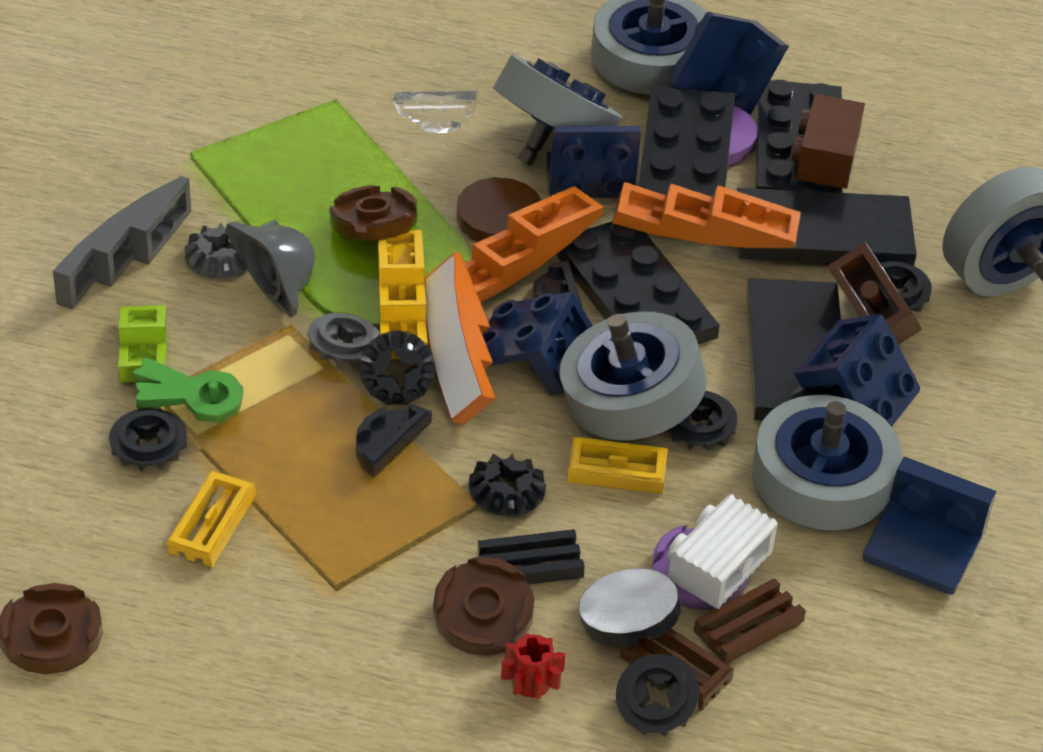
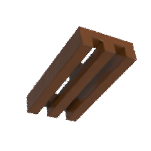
(743, 615)
(686, 650)

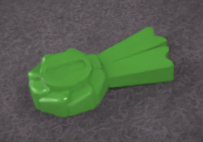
(207, 396)

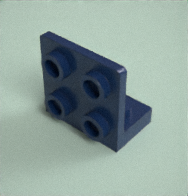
(731, 58)
(593, 159)
(536, 332)
(866, 365)
(930, 526)

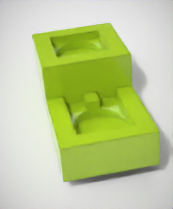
(141, 335)

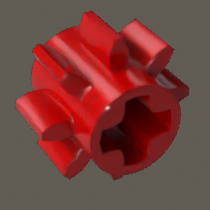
(532, 666)

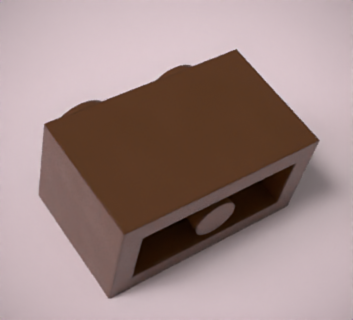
(828, 141)
(873, 292)

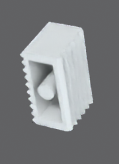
(721, 550)

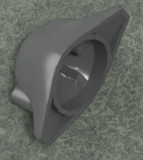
(276, 258)

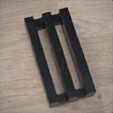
(538, 548)

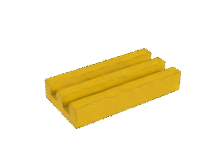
(618, 470)
(196, 548)

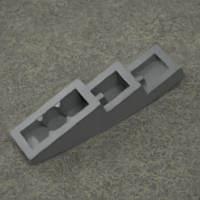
(129, 235)

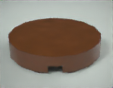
(488, 202)
(373, 214)
(483, 605)
(50, 628)

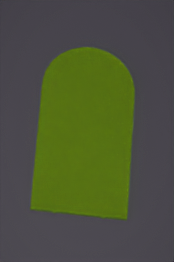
(294, 175)

